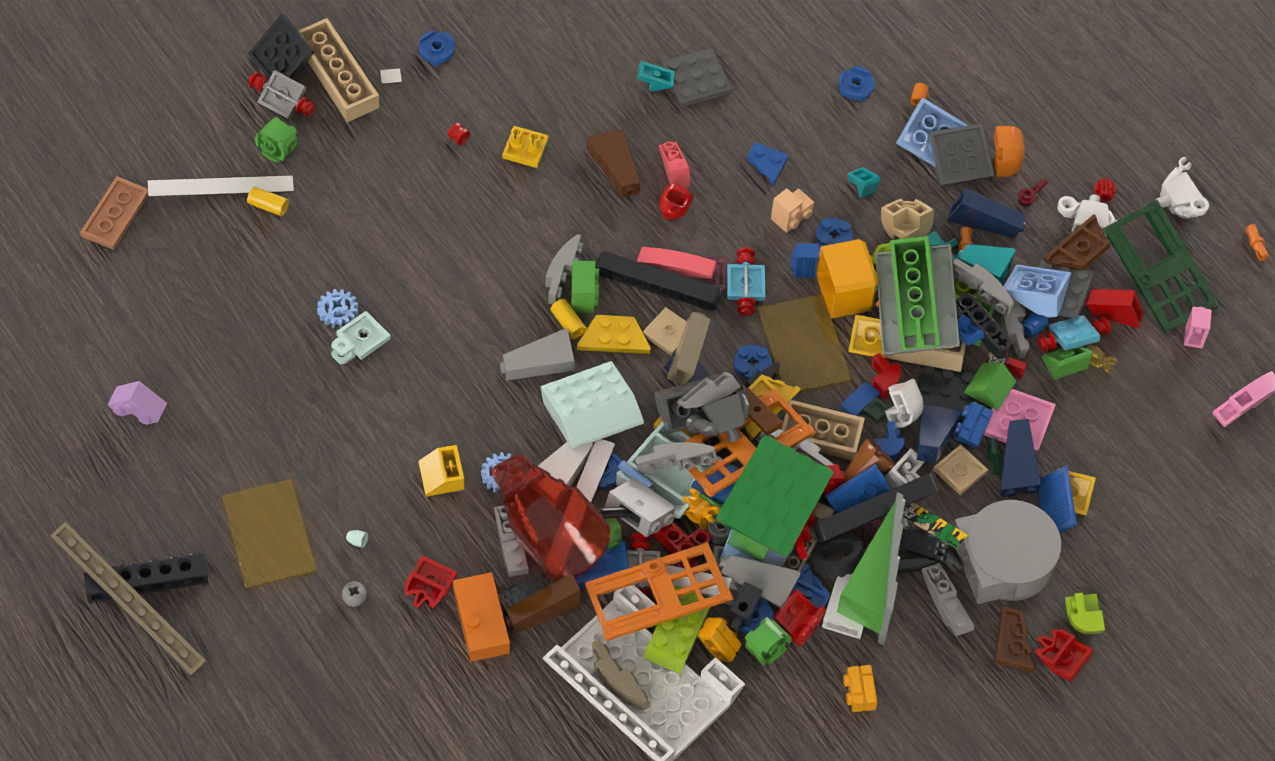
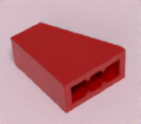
(1116, 305)

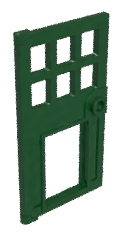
(1177, 262)

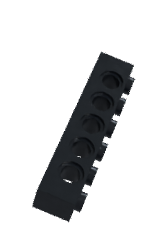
(156, 581)

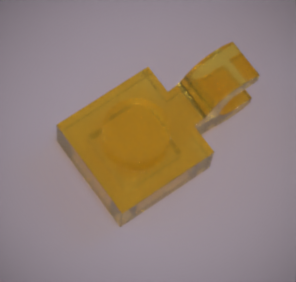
(1099, 360)

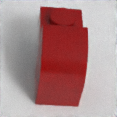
(887, 375)

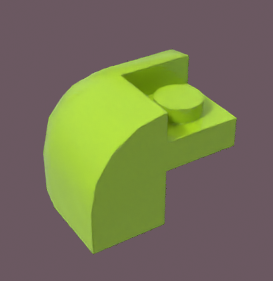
(1085, 613)

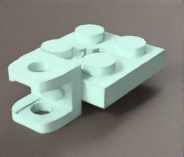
(351, 342)

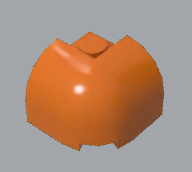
(1009, 150)

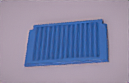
(1057, 499)

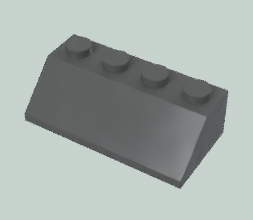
(671, 413)

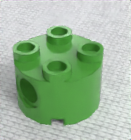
(276, 140)
(767, 641)

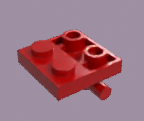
(799, 617)

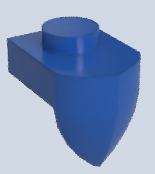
(967, 331)

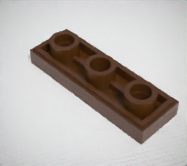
(761, 414)

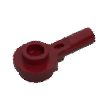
(1027, 196)

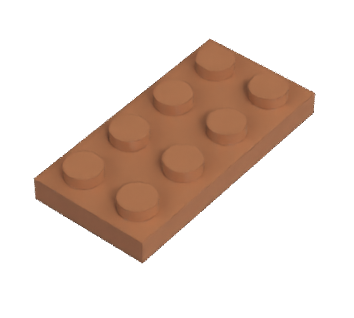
(114, 213)

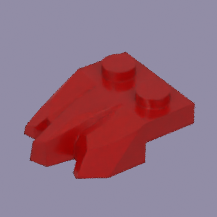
(429, 582)
(1063, 653)

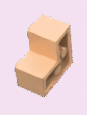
(791, 209)

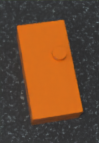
(481, 617)

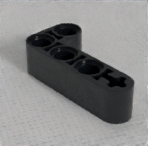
(998, 342)

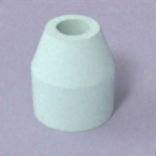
(357, 538)

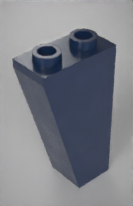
(1020, 463)

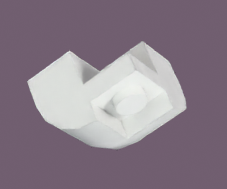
(907, 403)

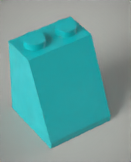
(993, 259)

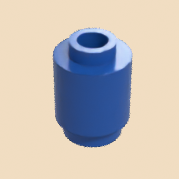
(1034, 324)

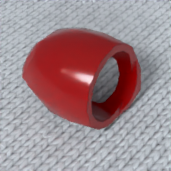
(675, 201)

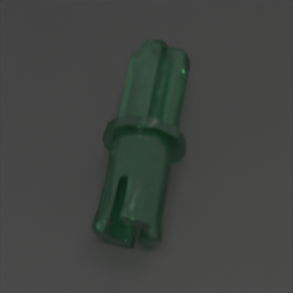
(994, 455)

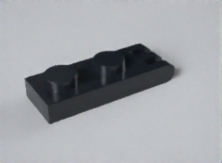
(923, 544)

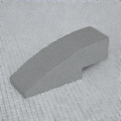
(709, 391)

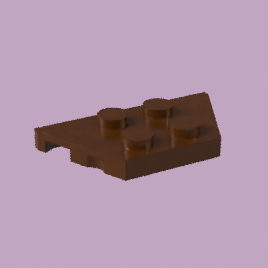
(1080, 247)

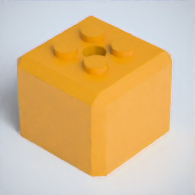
(847, 278)

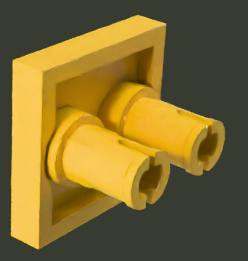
(525, 146)

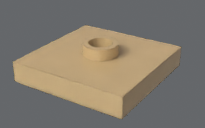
(666, 331)
(960, 469)

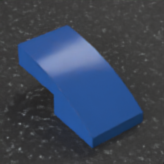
(859, 399)

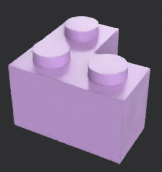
(139, 401)

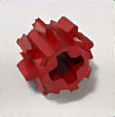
(1105, 189)

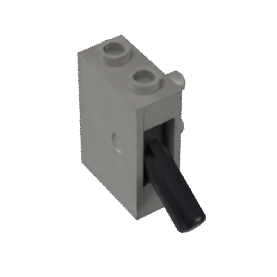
(638, 507)

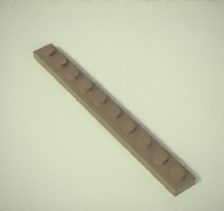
(128, 599)

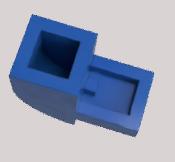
(892, 443)

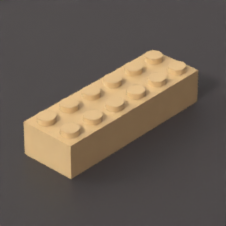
(339, 71)

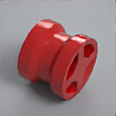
(459, 134)

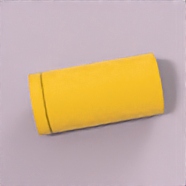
(267, 201)
(568, 318)

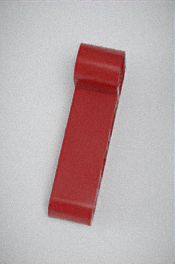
(682, 541)

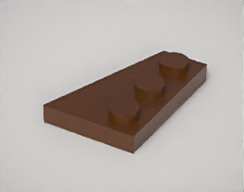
(1011, 642)

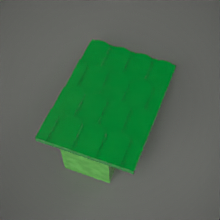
(772, 499)

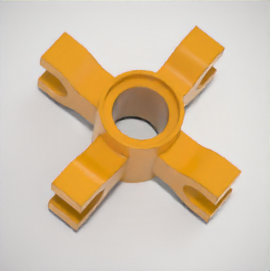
(700, 509)

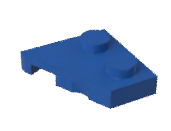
(811, 588)

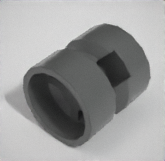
(718, 533)

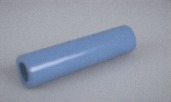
(632, 472)

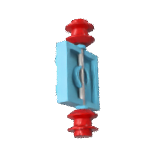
(746, 282)
(1074, 333)

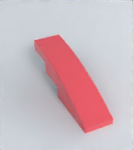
(678, 262)

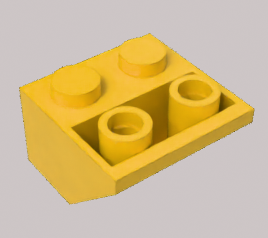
(442, 471)

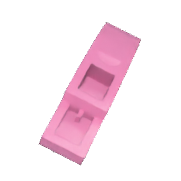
(1245, 399)

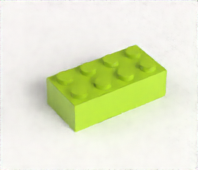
(675, 638)

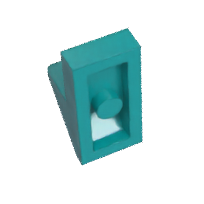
(657, 76)
(865, 180)

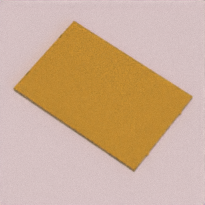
(804, 343)
(268, 533)

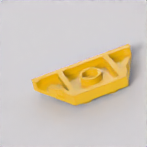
(614, 335)
(762, 386)

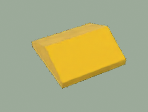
(866, 336)
(1081, 491)

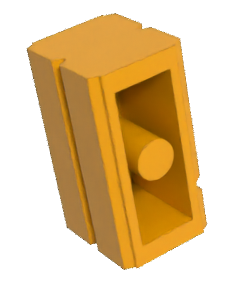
(719, 639)
(861, 688)

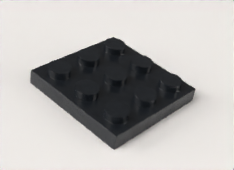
(281, 49)
(945, 387)

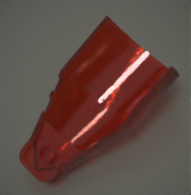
(551, 518)

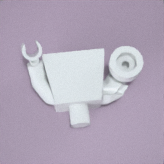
(1181, 194)
(1082, 211)

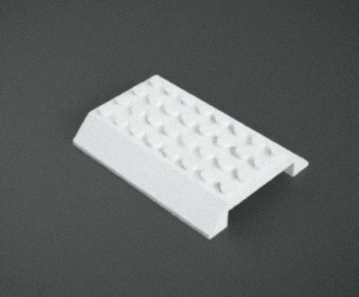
(677, 703)

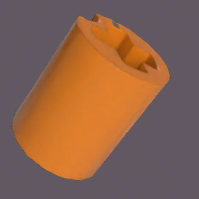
(920, 91)

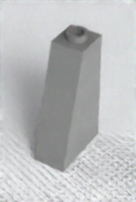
(541, 357)
(772, 579)

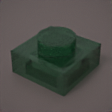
(876, 410)

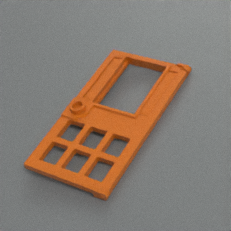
(743, 449)
(660, 582)

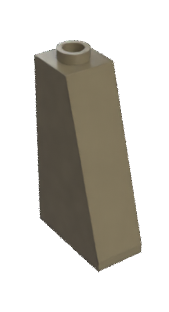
(689, 348)

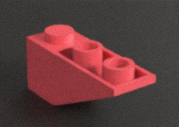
(675, 164)

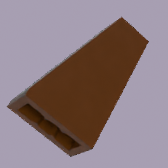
(615, 160)
(544, 605)

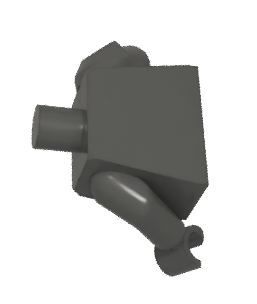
(722, 416)

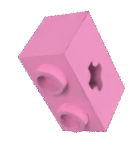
(1197, 327)

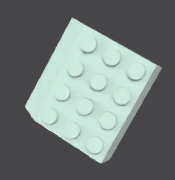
(591, 405)
(668, 482)

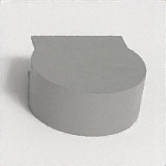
(1008, 551)

